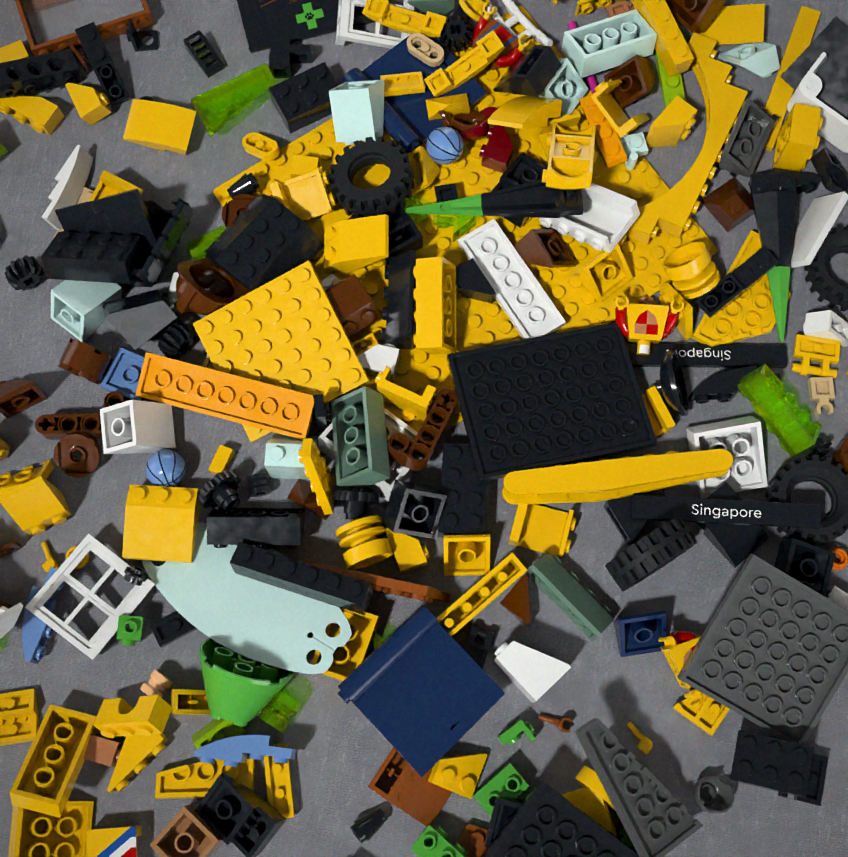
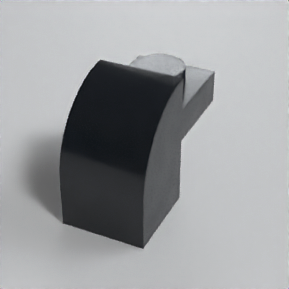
(284, 54)

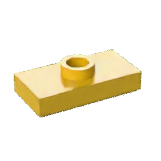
(403, 83)

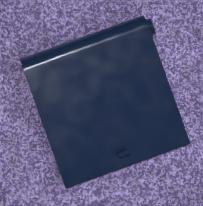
(407, 114)
(421, 690)

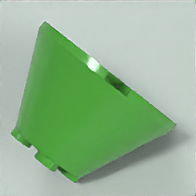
(236, 684)

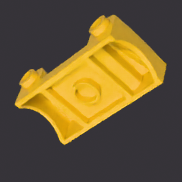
(569, 158)

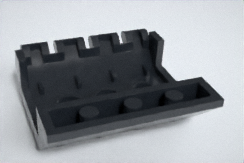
(169, 227)
(263, 243)

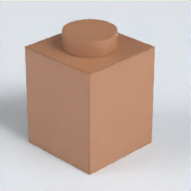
(103, 750)

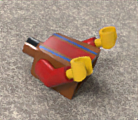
(513, 47)

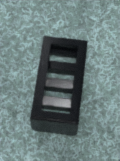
(197, 42)

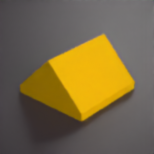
(605, 274)
(466, 555)

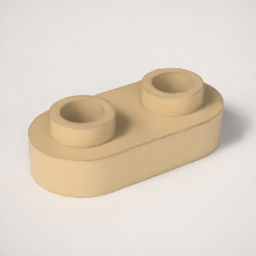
(426, 51)

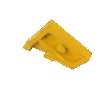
(685, 318)

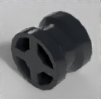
(259, 484)

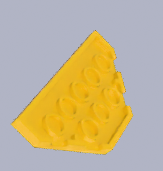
(746, 316)

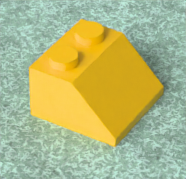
(672, 124)

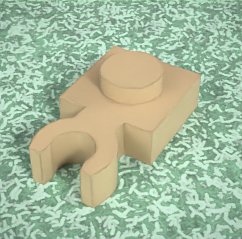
(821, 390)

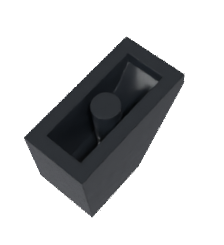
(472, 283)

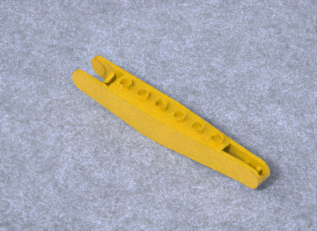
(613, 477)

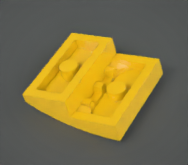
(18, 717)

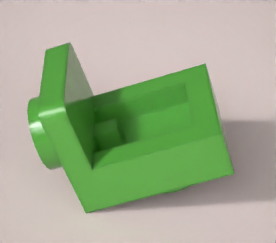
(129, 629)

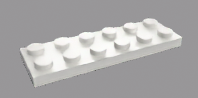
(512, 280)

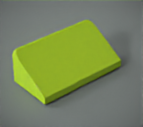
(216, 731)

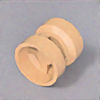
(156, 684)

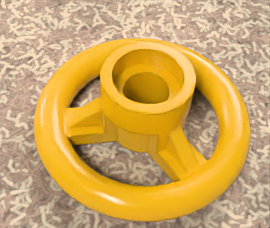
(475, 5)

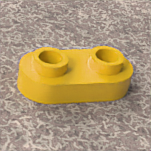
(260, 146)

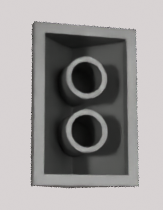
(746, 140)

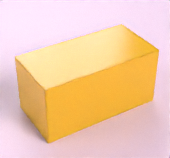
(365, 343)
(221, 459)

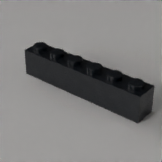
(302, 578)

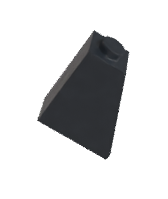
(620, 514)

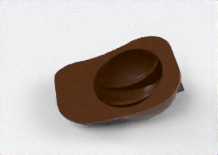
(205, 288)

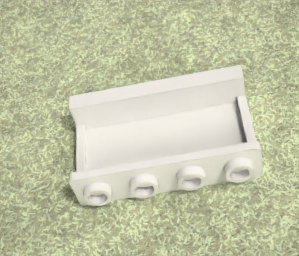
(603, 221)

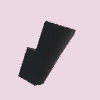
(832, 172)

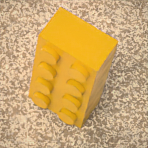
(435, 305)
(53, 761)

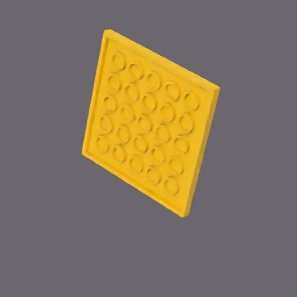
(285, 339)

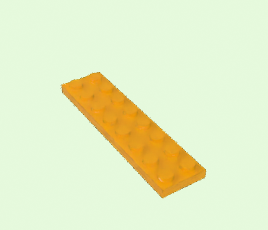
(226, 396)

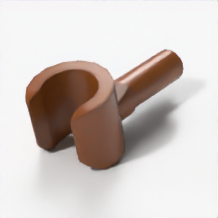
(557, 722)

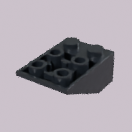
(530, 72)
(402, 234)

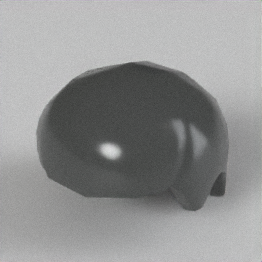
(713, 795)

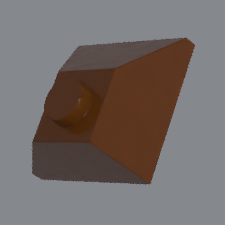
(636, 78)
(729, 204)
(544, 249)
(19, 396)

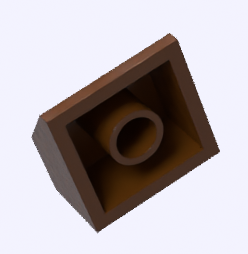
(352, 304)

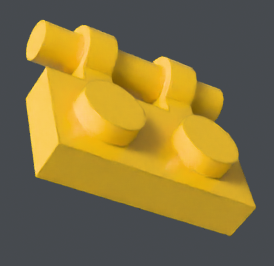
(815, 349)

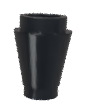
(245, 185)
(368, 825)

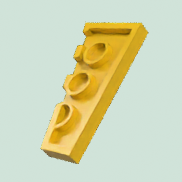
(320, 479)
(9, 482)
(197, 778)

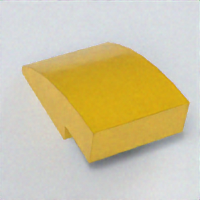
(526, 112)
(159, 126)

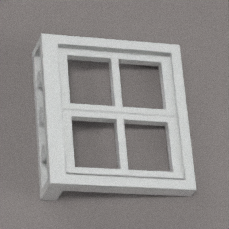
(346, 32)
(109, 628)

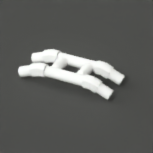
(518, 16)

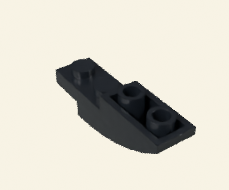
(102, 63)
(737, 282)
(722, 386)

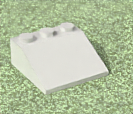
(744, 442)

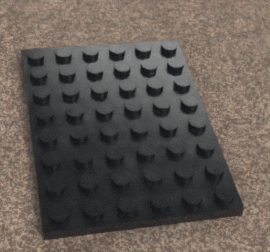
(550, 401)

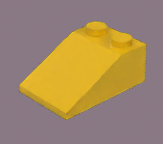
(356, 243)
(36, 505)

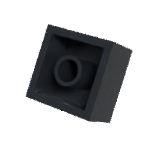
(414, 509)

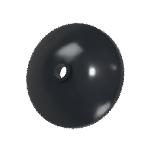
(673, 383)

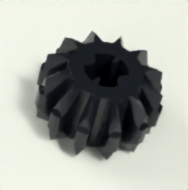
(457, 40)
(24, 273)
(176, 340)

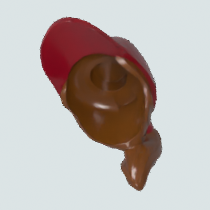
(471, 125)

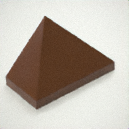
(304, 497)
(518, 601)

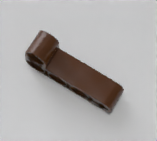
(81, 421)
(429, 429)

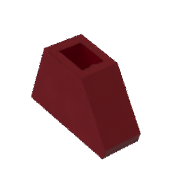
(498, 151)

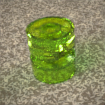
(280, 710)

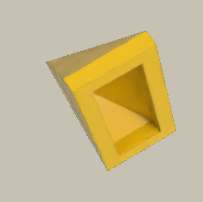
(451, 104)
(423, 167)

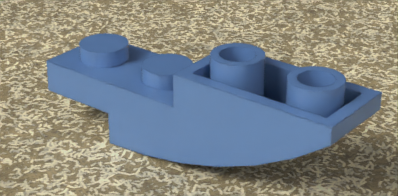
(35, 631)
(235, 750)

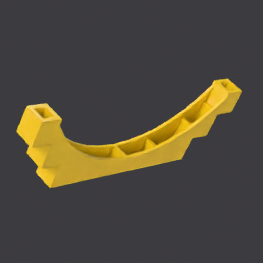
(722, 108)

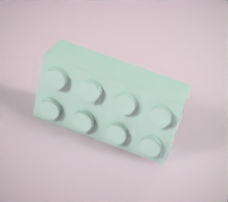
(608, 43)

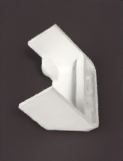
(834, 126)

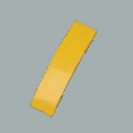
(404, 20)
(466, 67)

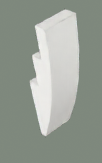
(70, 184)

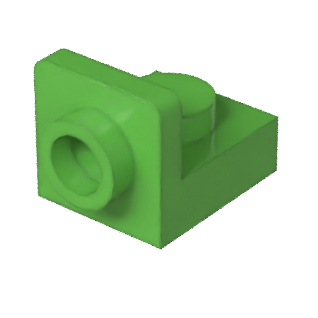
(512, 735)

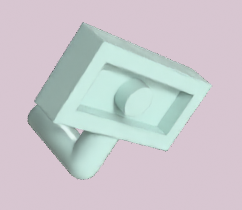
(634, 146)

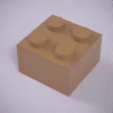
(186, 836)

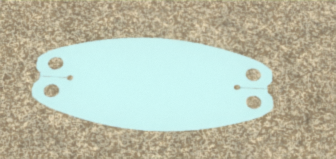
(247, 613)

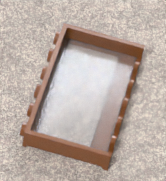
(53, 22)

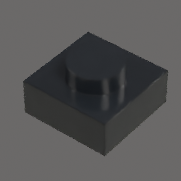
(445, 193)

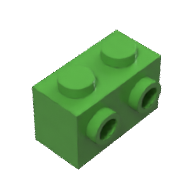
(504, 784)
(436, 844)

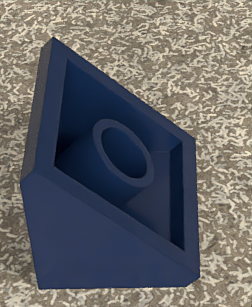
(640, 633)

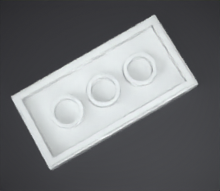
(815, 227)

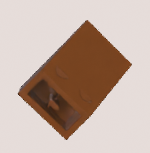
(408, 790)

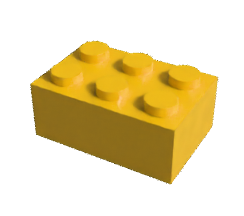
(797, 138)
(355, 651)

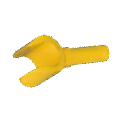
(51, 562)
(645, 743)

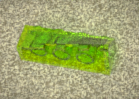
(226, 101)
(779, 410)

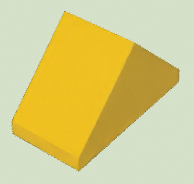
(189, 702)

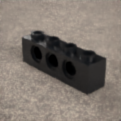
(38, 73)

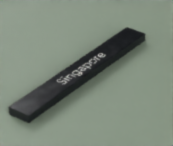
(712, 357)
(726, 511)

